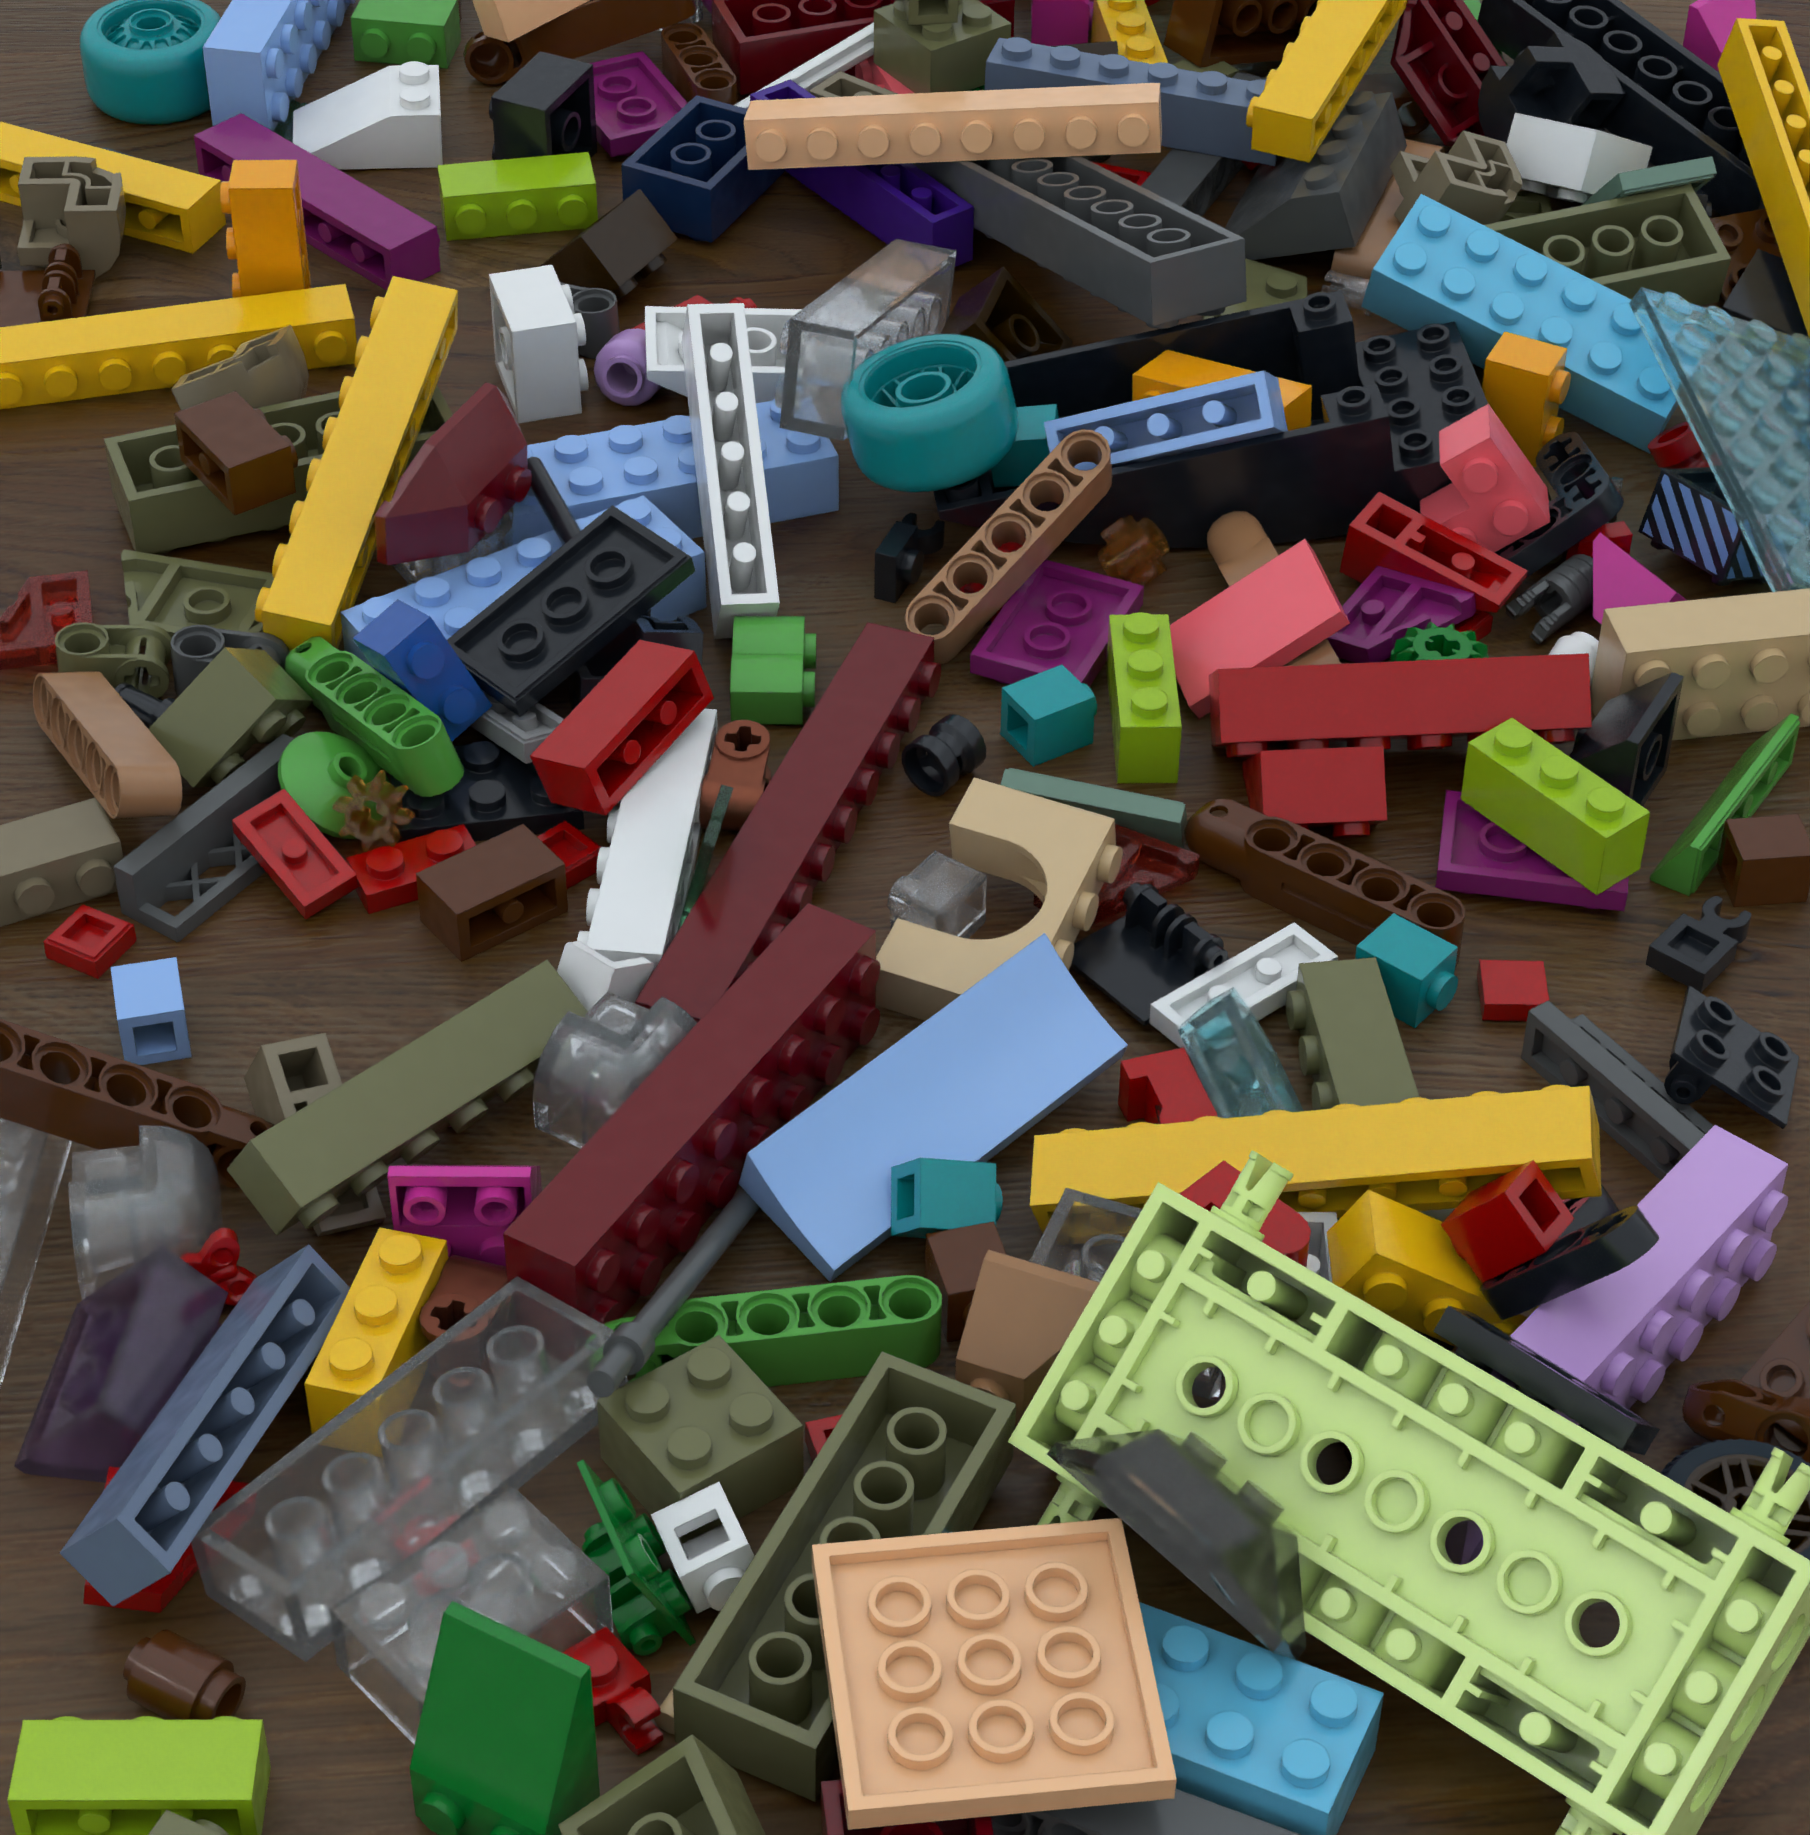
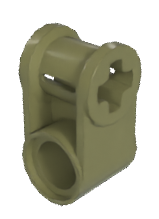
(117, 653)

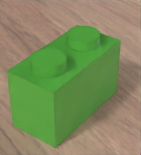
(406, 31)

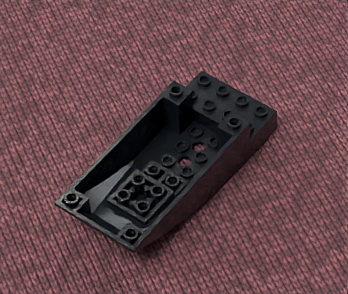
(1369, 432)

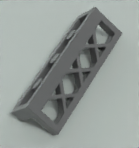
(198, 838)
(1625, 1094)

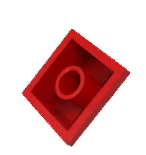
(1320, 787)

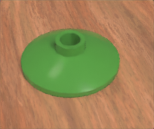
(316, 774)

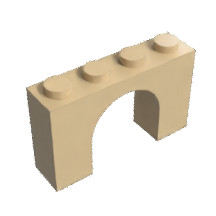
(1023, 838)

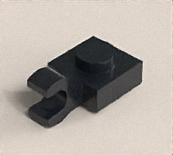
(901, 556)

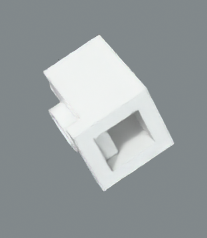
(713, 1561)

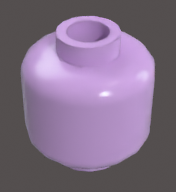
(622, 369)

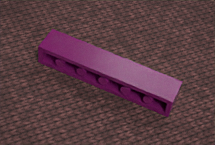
(338, 211)

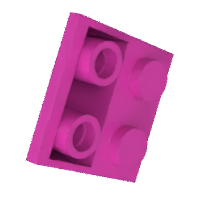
(462, 1204)

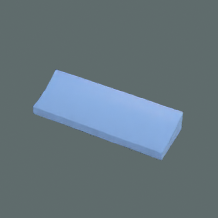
(943, 1091)

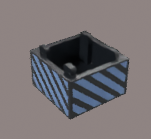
(1697, 524)

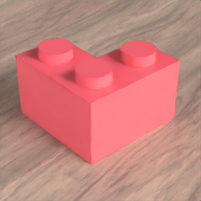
(1493, 485)

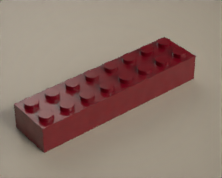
(685, 1132)

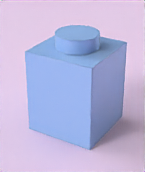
(151, 1011)

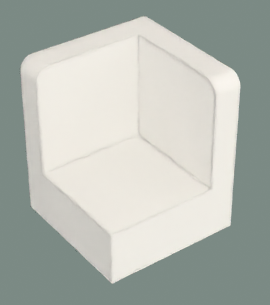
(593, 975)

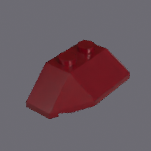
(1442, 63)
(456, 483)

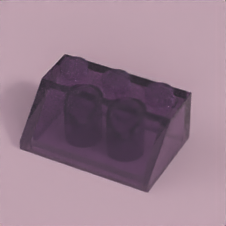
(120, 1366)

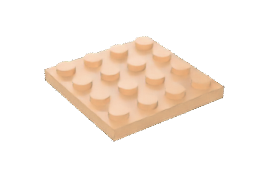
(989, 1674)

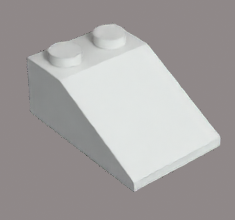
(377, 121)
(665, 354)

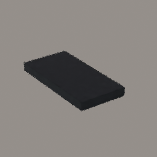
(569, 609)

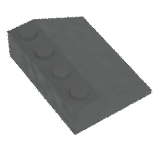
(1331, 199)

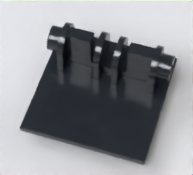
(1146, 952)
(1732, 1055)

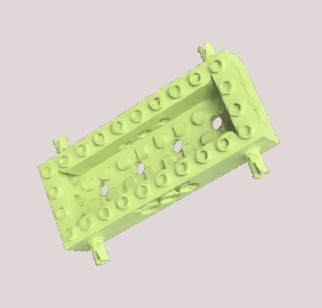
(1566, 1520)

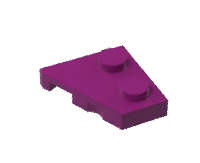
(1390, 605)

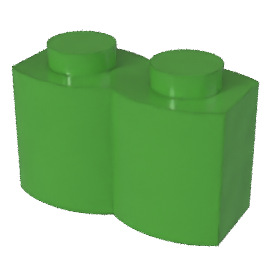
(770, 668)

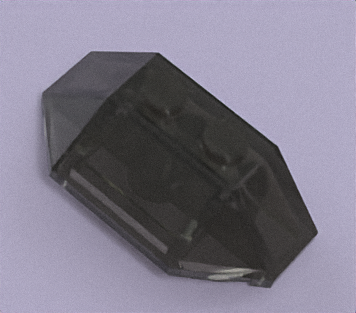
(1201, 1524)

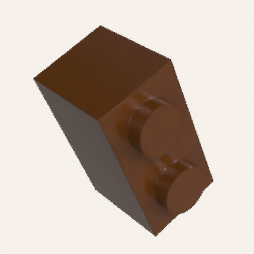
(236, 452)
(492, 892)

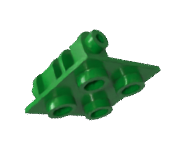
(627, 1548)

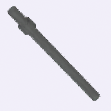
(635, 1341)

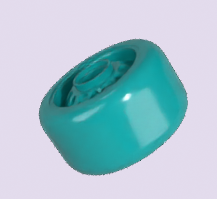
(148, 59)
(930, 413)

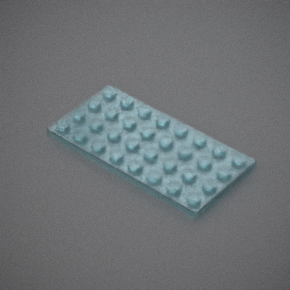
(1751, 417)

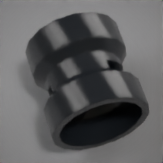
(952, 750)

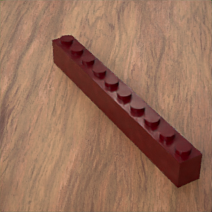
(800, 818)

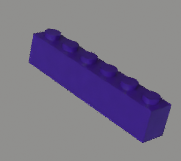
(888, 198)

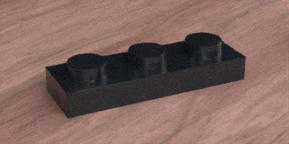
(1544, 1380)

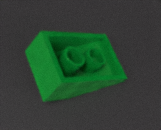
(502, 1733)

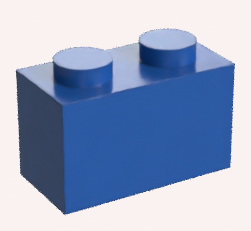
(420, 661)

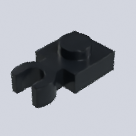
(1698, 950)

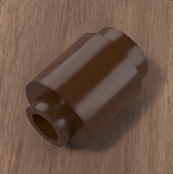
(182, 1679)

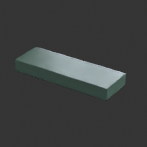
(1139, 812)

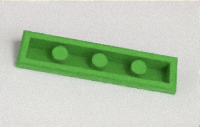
(1736, 797)

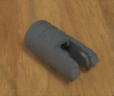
(1557, 596)

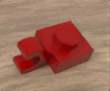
(619, 1689)

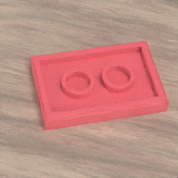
(1256, 623)

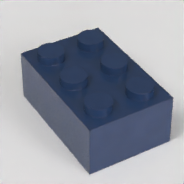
(698, 170)

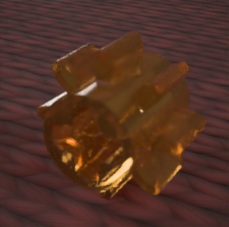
(1133, 550)
(358, 817)

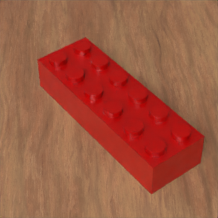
(1397, 700)

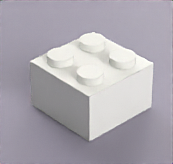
(1570, 159)
(538, 343)

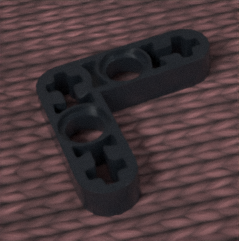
(1583, 503)
(1590, 1248)

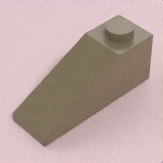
(285, 1080)

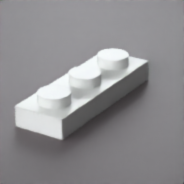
(1258, 975)

